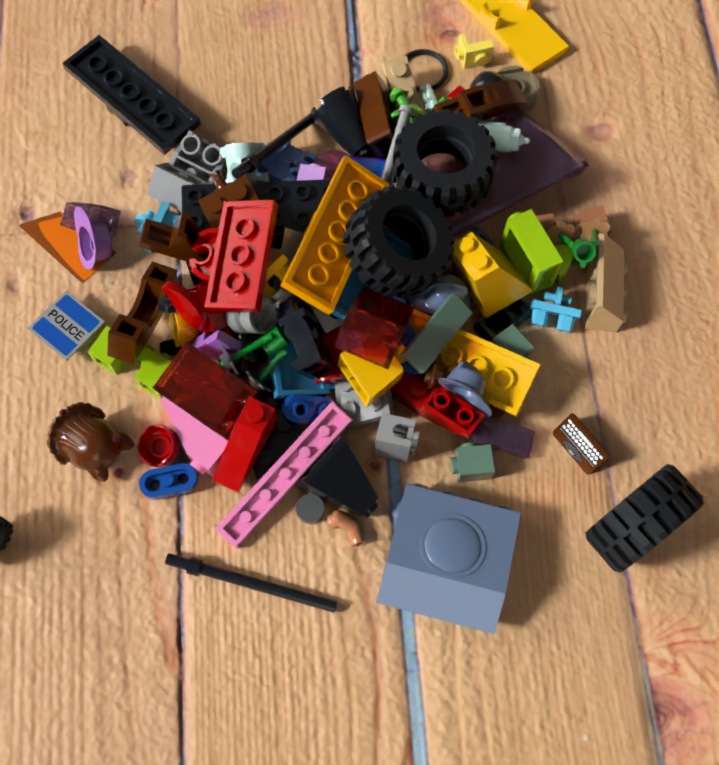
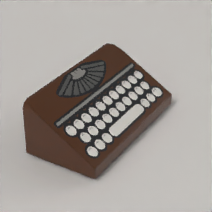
(581, 444)

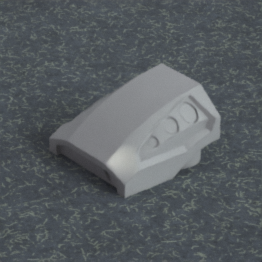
(198, 157)

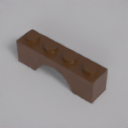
(133, 331)

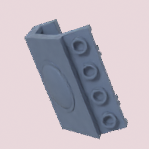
(450, 558)

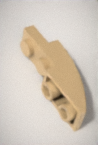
(400, 76)

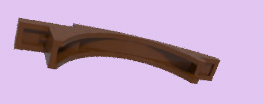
(174, 240)

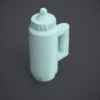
(506, 137)

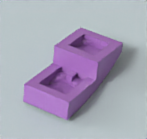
(211, 344)

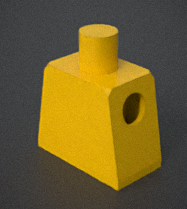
(370, 379)

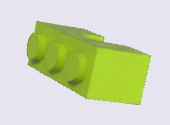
(151, 362)

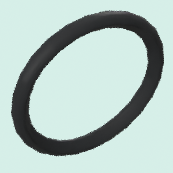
(438, 57)

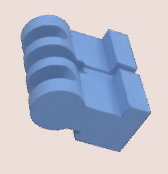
(285, 163)

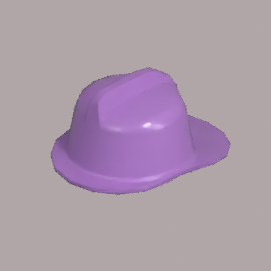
(93, 239)

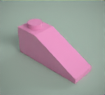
(200, 442)

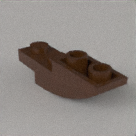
(485, 100)

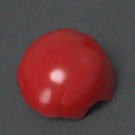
(158, 445)

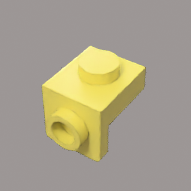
(473, 54)

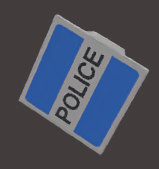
(67, 326)

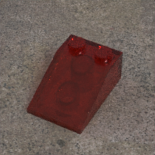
(374, 327)

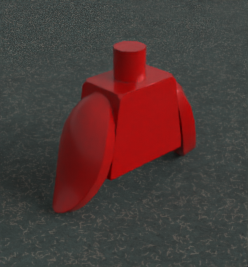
(190, 306)

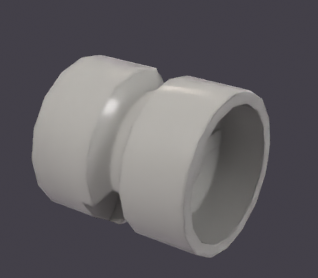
(254, 322)

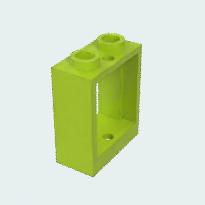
(531, 250)

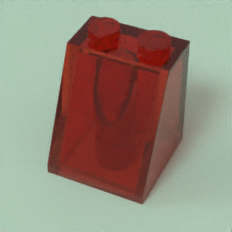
(204, 389)

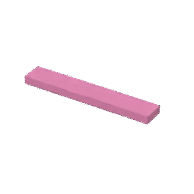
(283, 474)

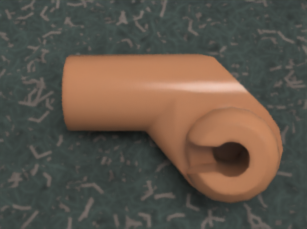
(349, 523)

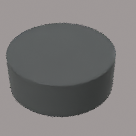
(310, 509)

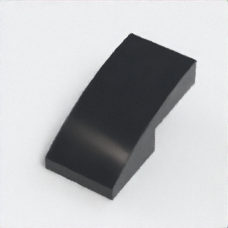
(513, 314)

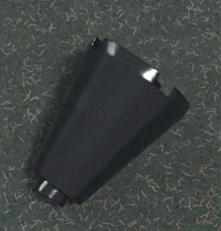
(342, 121)

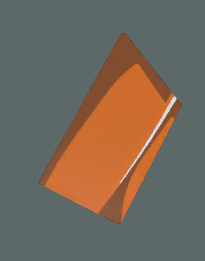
(60, 244)

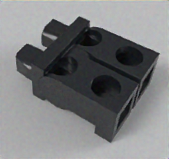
(312, 351)

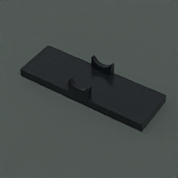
(131, 94)

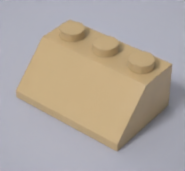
(606, 287)

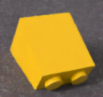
(487, 274)

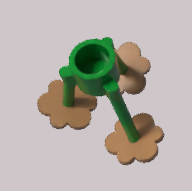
(581, 249)

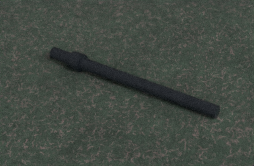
(252, 161)
(196, 567)

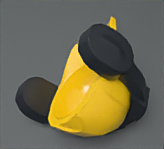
(178, 327)

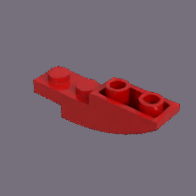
(437, 405)

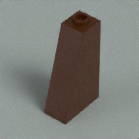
(375, 113)

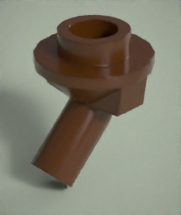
(434, 372)

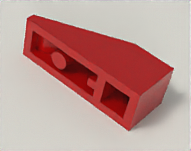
(245, 444)

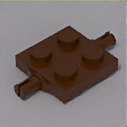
(238, 190)

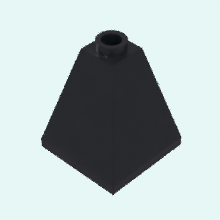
(340, 480)

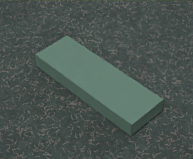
(436, 333)

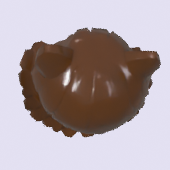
(86, 440)

